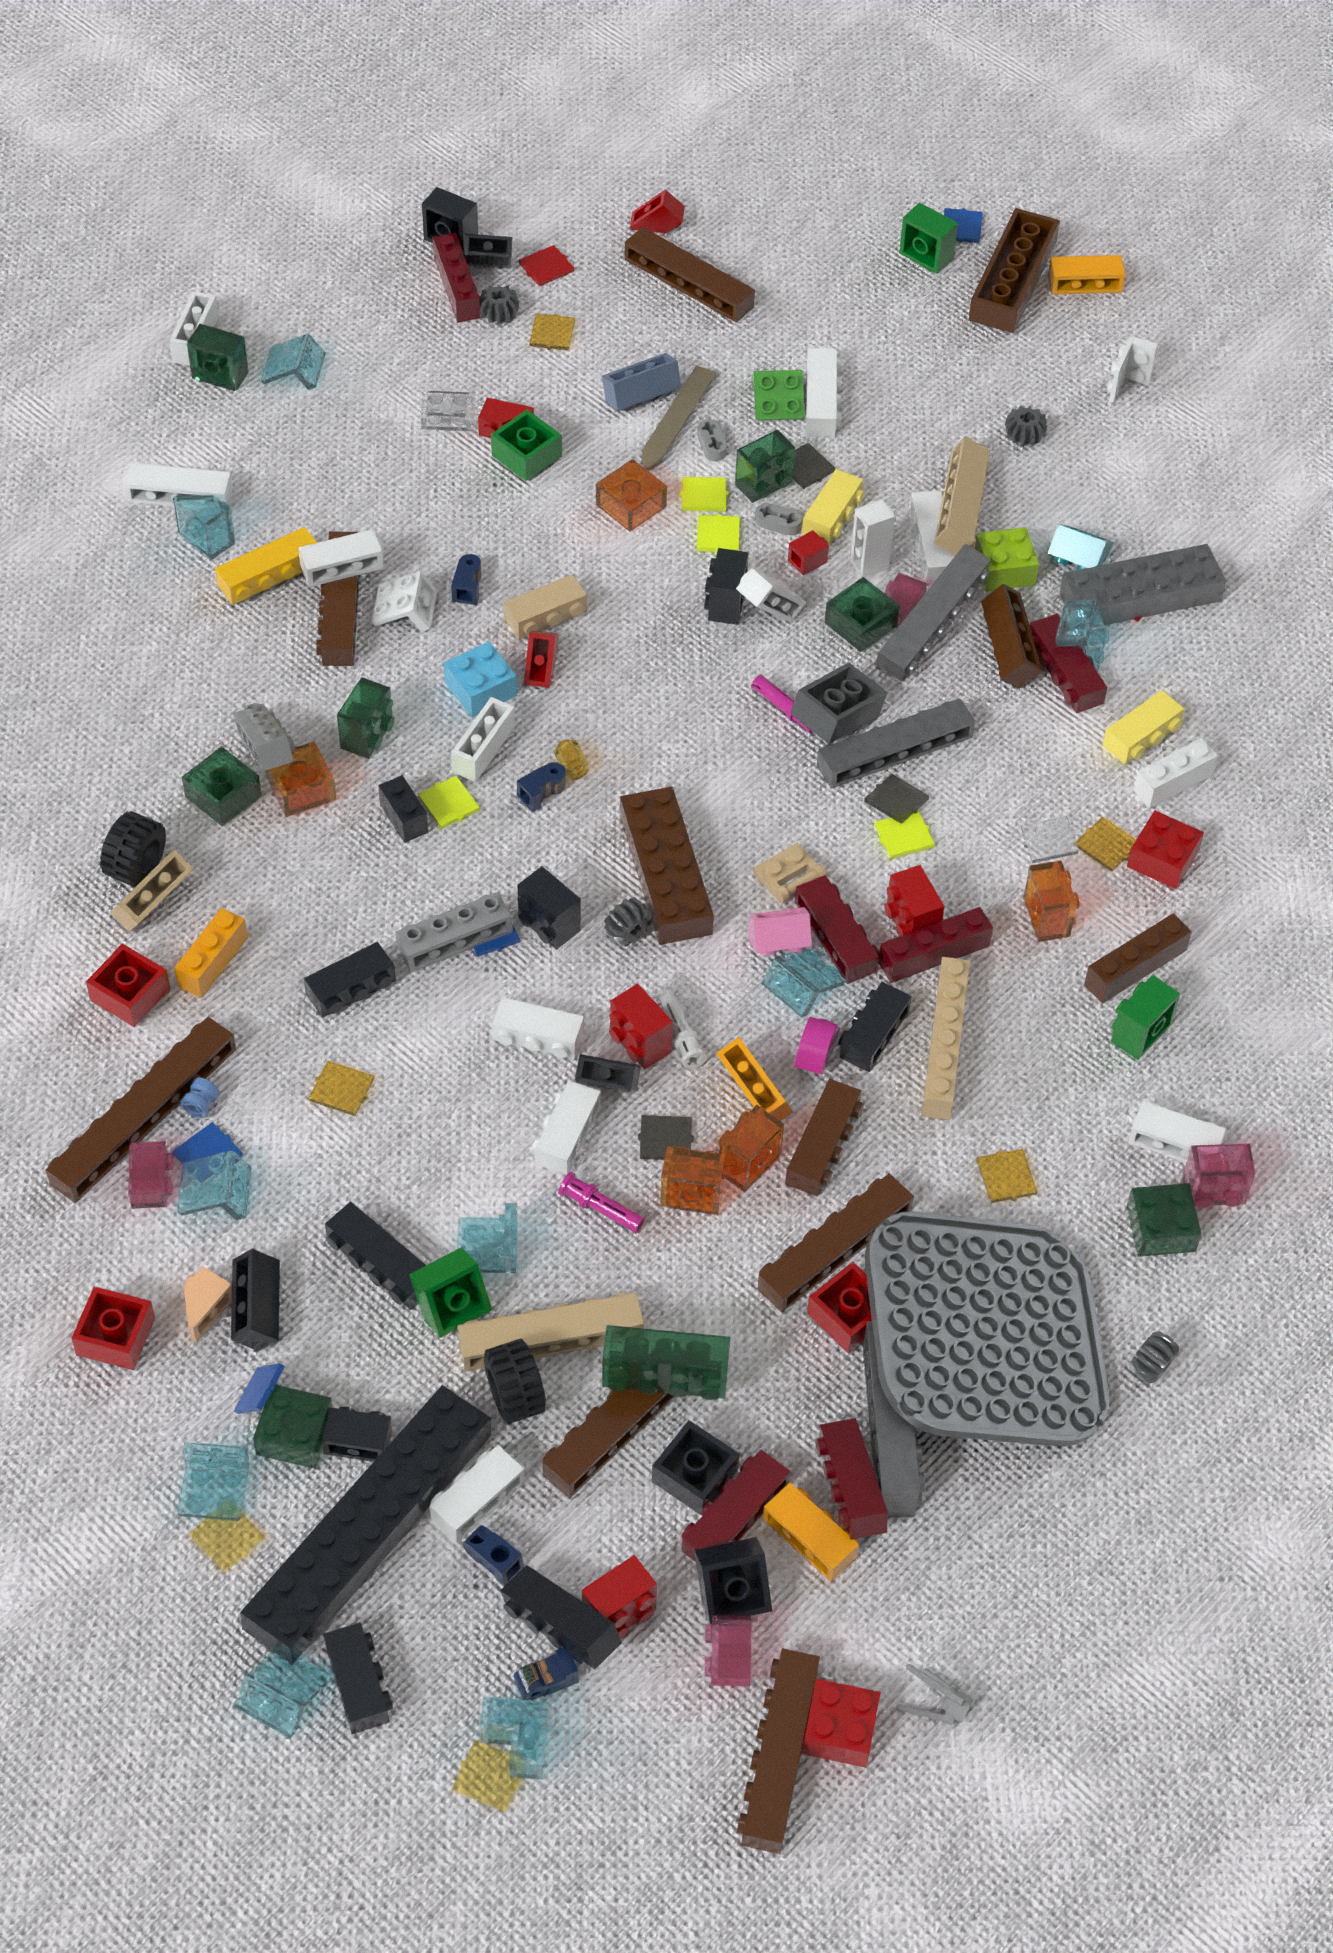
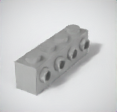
(264, 736)
(454, 931)

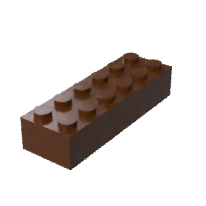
(1014, 270)
(666, 865)

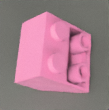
(780, 931)

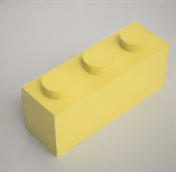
(834, 505)
(1143, 727)

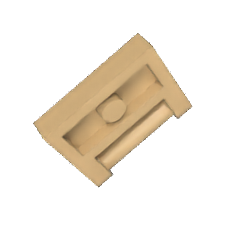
(783, 868)

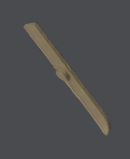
(676, 416)

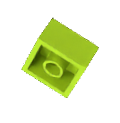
(1011, 558)

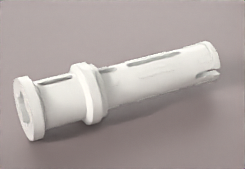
(685, 1038)

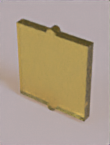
(552, 331)
(1106, 844)
(341, 1088)
(1006, 1175)
(226, 1540)
(486, 1776)

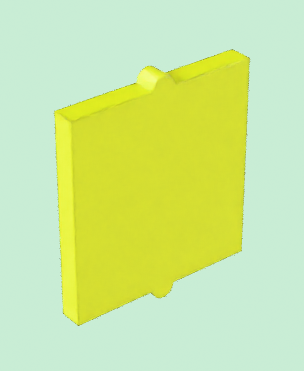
(703, 494)
(717, 533)
(448, 802)
(905, 837)

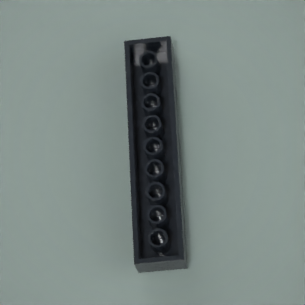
(365, 1525)

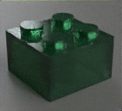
(217, 357)
(765, 466)
(862, 614)
(365, 718)
(221, 786)
(1163, 1219)
(292, 1426)

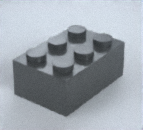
(838, 703)

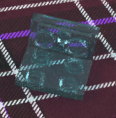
(298, 357)
(1083, 626)
(800, 978)
(214, 1183)
(491, 1240)
(213, 1481)
(279, 1692)

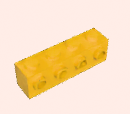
(262, 567)

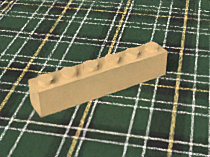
(962, 496)
(945, 1038)
(550, 1330)

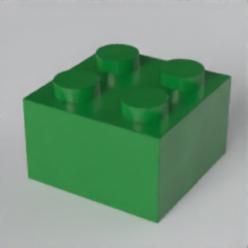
(928, 238)
(526, 445)
(1144, 1016)
(450, 1292)

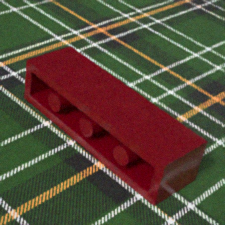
(456, 277)
(1068, 667)
(837, 929)
(927, 946)
(852, 1478)
(738, 1505)

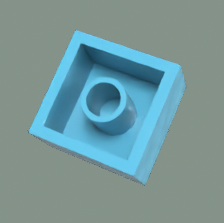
(478, 676)

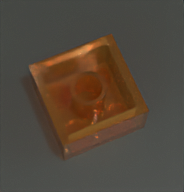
(631, 495)
(303, 782)
(1050, 900)
(751, 1147)
(692, 1180)

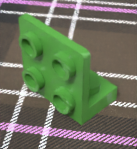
(778, 395)

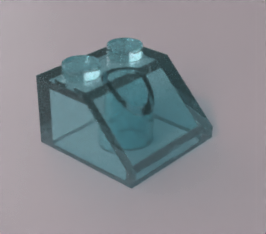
(205, 523)

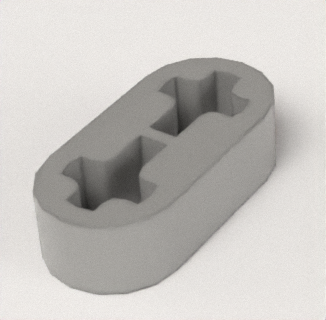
(708, 440)
(778, 519)

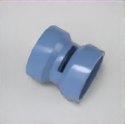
(201, 1095)

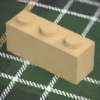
(545, 606)
(151, 890)

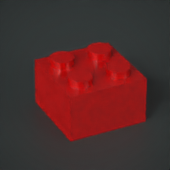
(1165, 849)
(912, 901)
(128, 985)
(640, 1026)
(843, 1307)
(113, 1328)
(623, 1595)
(841, 1723)

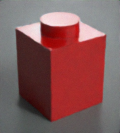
(808, 552)

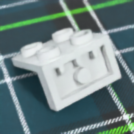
(1134, 363)
(403, 597)

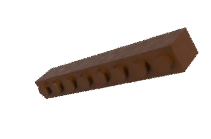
(140, 1109)

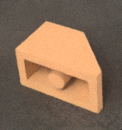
(205, 1300)

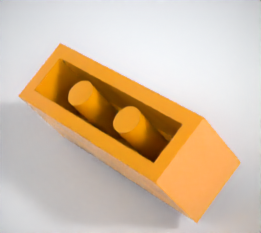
(1086, 274)
(211, 952)
(753, 1079)
(811, 1531)

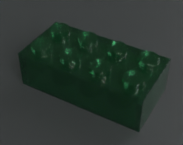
(665, 1362)

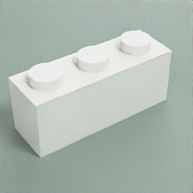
(199, 310)
(872, 538)
(341, 558)
(770, 595)
(483, 739)
(1175, 773)
(537, 1028)
(566, 1127)
(1171, 1131)
(476, 1493)

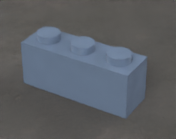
(641, 381)

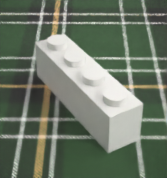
(821, 392)
(162, 483)
(924, 515)

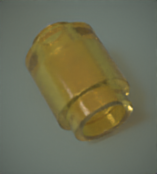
(572, 758)

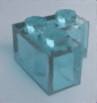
(523, 1727)

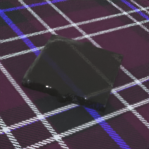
(810, 466)
(896, 798)
(663, 1131)

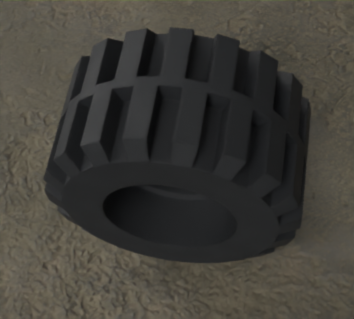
(132, 848)
(514, 1381)

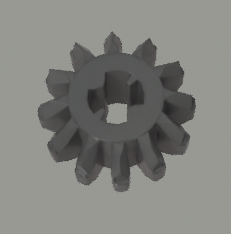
(499, 304)
(1026, 425)
(628, 921)
(1154, 1357)

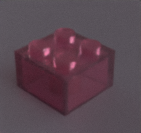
(1219, 1174)

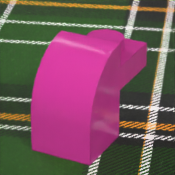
(816, 1045)

